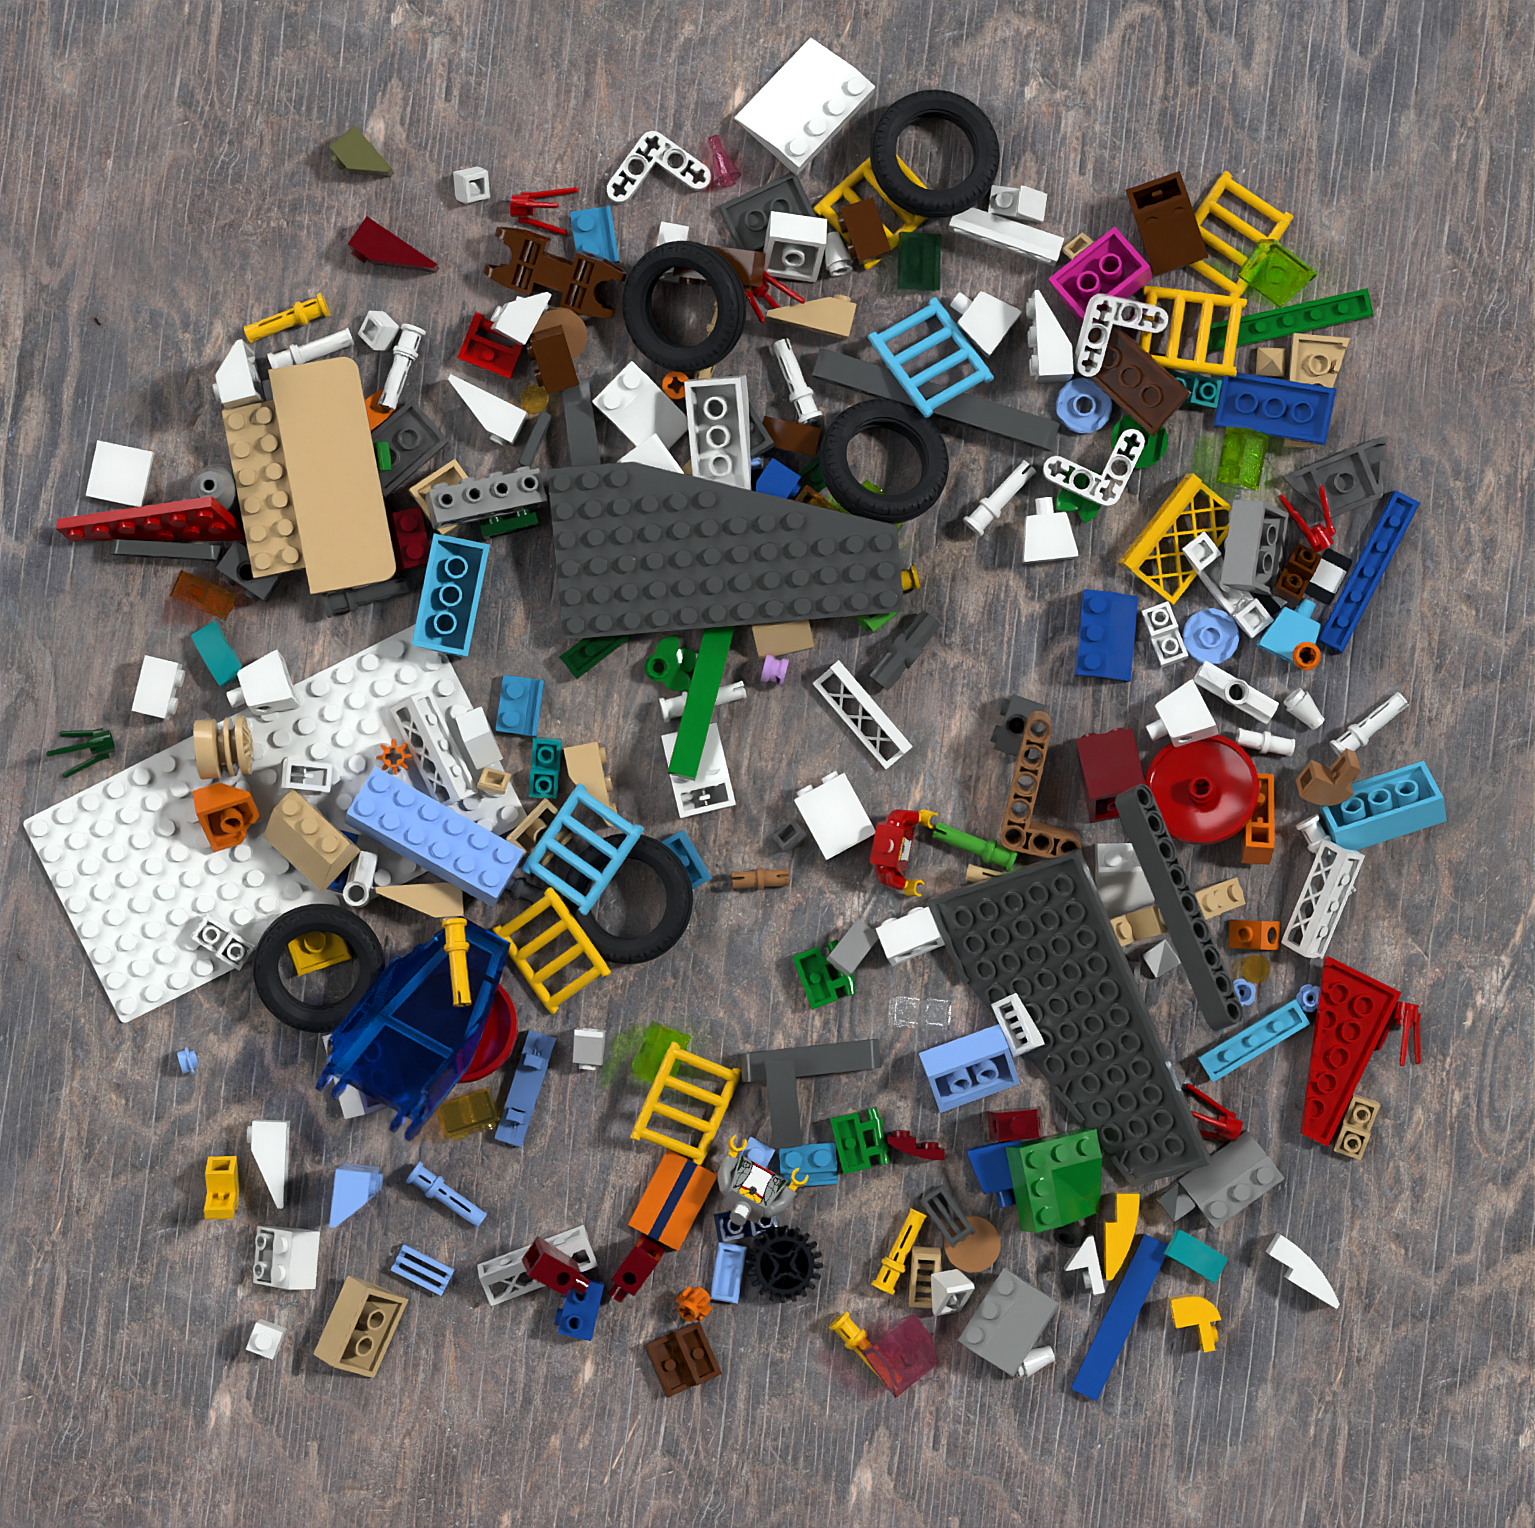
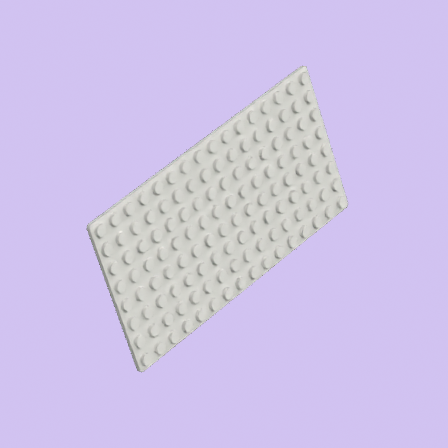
(145, 875)

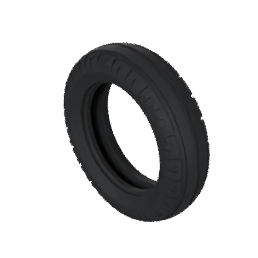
(951, 108)
(728, 293)
(903, 420)
(677, 911)
(293, 924)

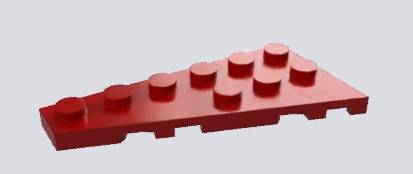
(166, 522)
(1346, 1031)

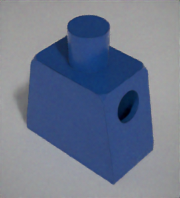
(993, 1170)

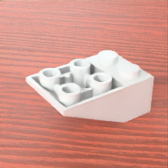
(1051, 347)
(712, 783)

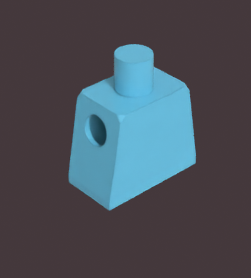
(1289, 630)

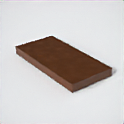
(1137, 381)

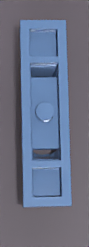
(525, 1088)

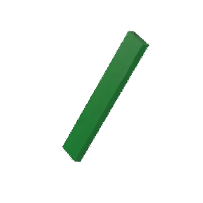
(1294, 319)
(700, 702)

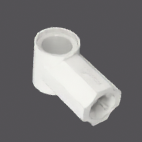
(361, 875)

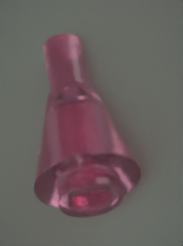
(724, 169)

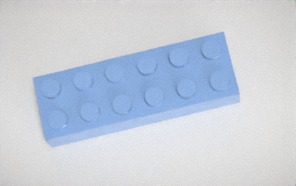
(434, 836)

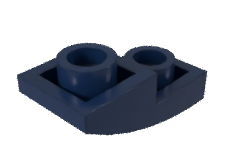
(730, 1231)

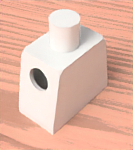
(984, 320)
(1047, 535)
(265, 686)
(1183, 717)

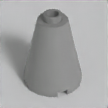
(224, 491)

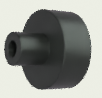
(1069, 1235)

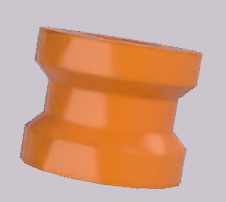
(675, 391)

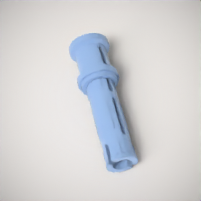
(474, 1216)

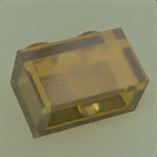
(467, 1113)

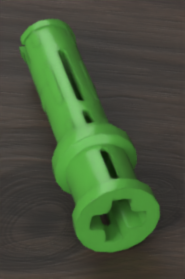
(989, 851)

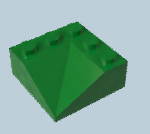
(1056, 1179)

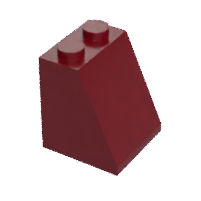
(1107, 768)

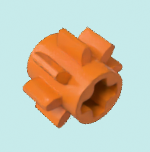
(400, 762)
(694, 1304)

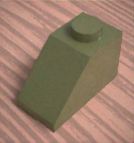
(358, 155)

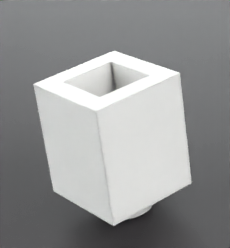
(266, 1339)

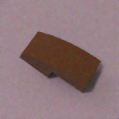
(792, 435)
(1296, 574)

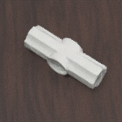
(1251, 701)

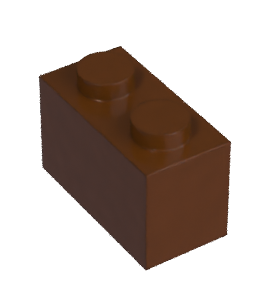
(864, 231)
(553, 359)

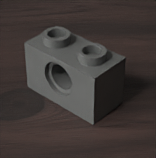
(232, 567)
(1019, 708)

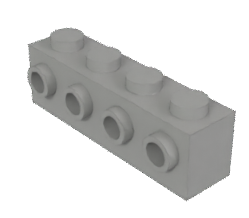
(485, 498)

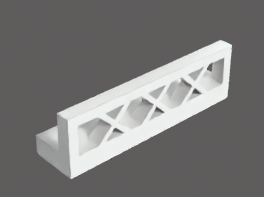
(1007, 235)
(870, 707)
(437, 747)
(1327, 903)
(511, 1265)

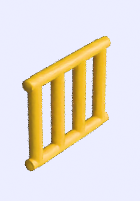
(845, 189)
(1210, 205)
(1208, 302)
(567, 922)
(664, 1079)

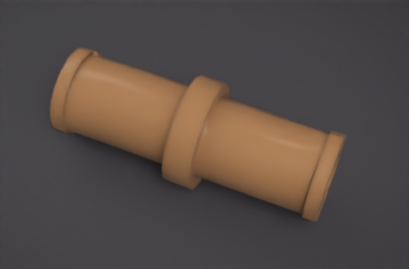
(760, 878)

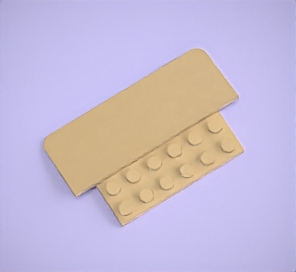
(311, 479)

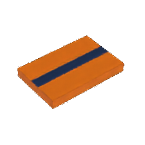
(672, 1199)

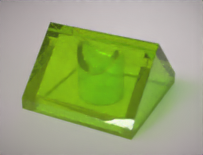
(1275, 271)

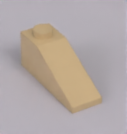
(822, 316)
(432, 899)

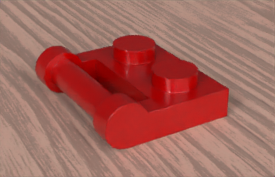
(486, 353)

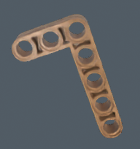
(1027, 794)

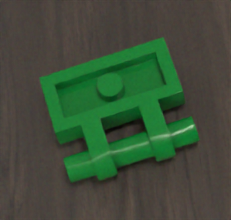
(816, 979)
(851, 1142)

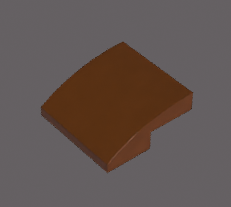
(682, 1359)

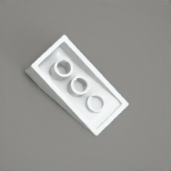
(719, 429)

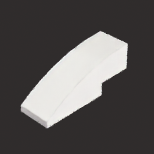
(1302, 1269)

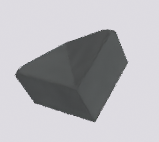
(1176, 1202)

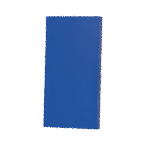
(1276, 407)

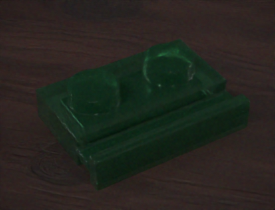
(919, 261)

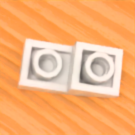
(1164, 634)
(222, 941)

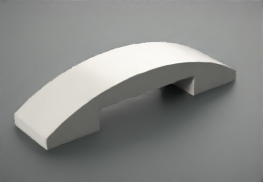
(1239, 604)

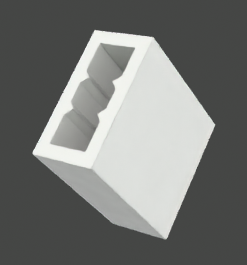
(834, 814)

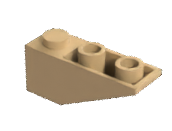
(586, 767)

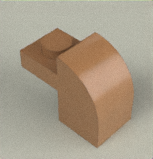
(1329, 785)

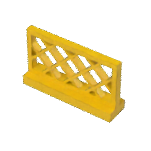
(1161, 523)

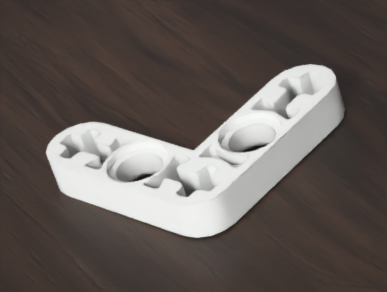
(660, 158)
(1110, 317)
(1098, 481)

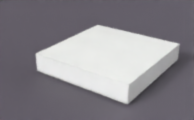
(119, 474)

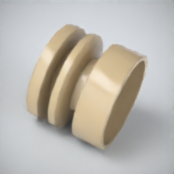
(218, 748)

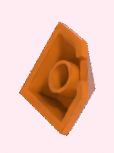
(224, 814)

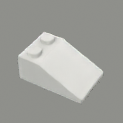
(641, 408)
(1120, 879)

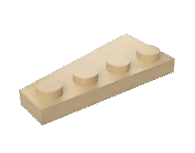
(1315, 362)

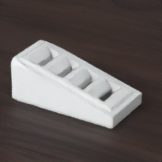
(1024, 1020)

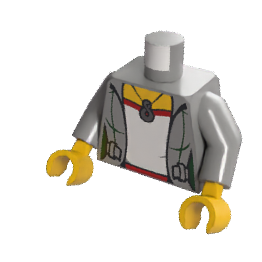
(752, 1189)

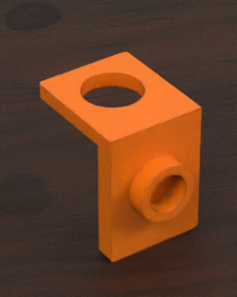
(1253, 934)

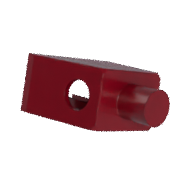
(1015, 1124)
(639, 1261)
(554, 1268)

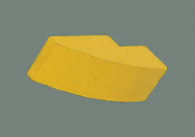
(1119, 1232)

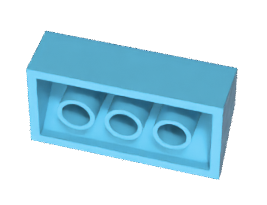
(450, 595)
(1386, 808)

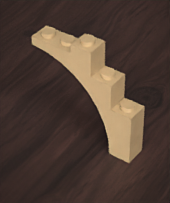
(1149, 921)

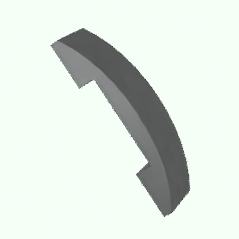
(581, 424)

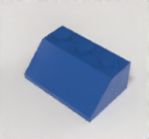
(1106, 635)

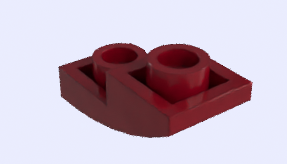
(903, 1141)

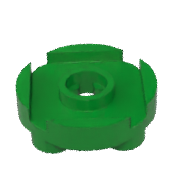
(1151, 452)

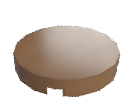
(572, 325)
(977, 1250)

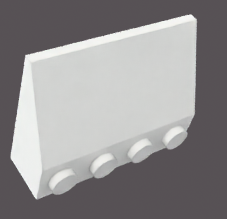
(805, 105)

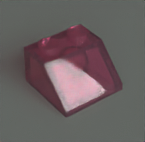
(902, 1354)

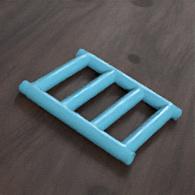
(950, 330)
(548, 842)

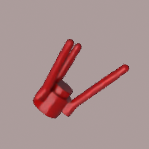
(524, 206)
(762, 292)
(1317, 535)
(1408, 1017)
(1226, 1126)

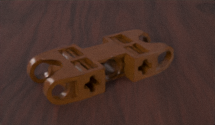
(534, 266)

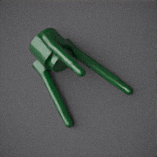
(100, 743)

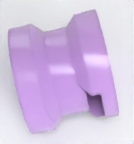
(774, 670)

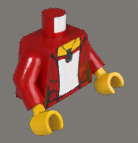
(893, 847)

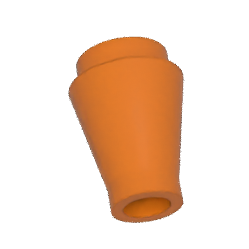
(1312, 652)

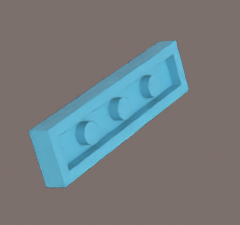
(1253, 1040)

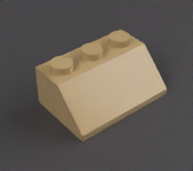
(309, 840)
(360, 1327)

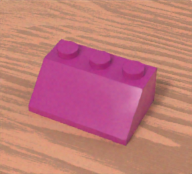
(1105, 267)

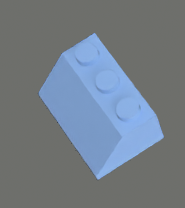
(969, 1068)
(352, 1189)

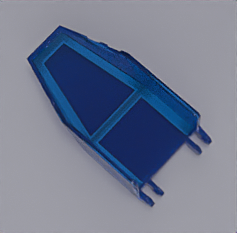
(407, 1037)

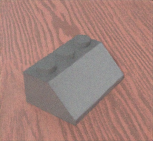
(1254, 546)
(1232, 1180)
(1008, 1322)

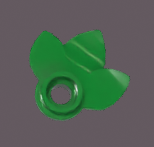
(1070, 501)
(676, 664)

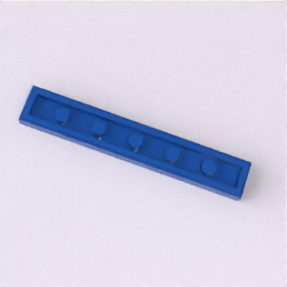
(1368, 571)
(1119, 1317)

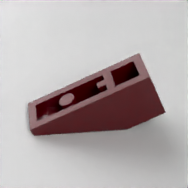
(384, 248)

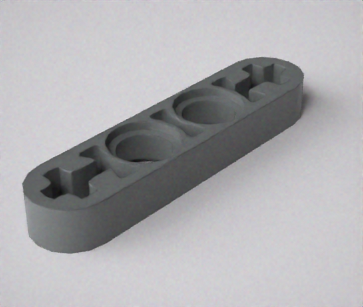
(165, 550)

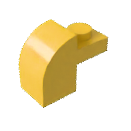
(222, 1187)
(1196, 1310)

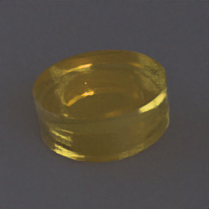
(534, 399)
(1255, 969)

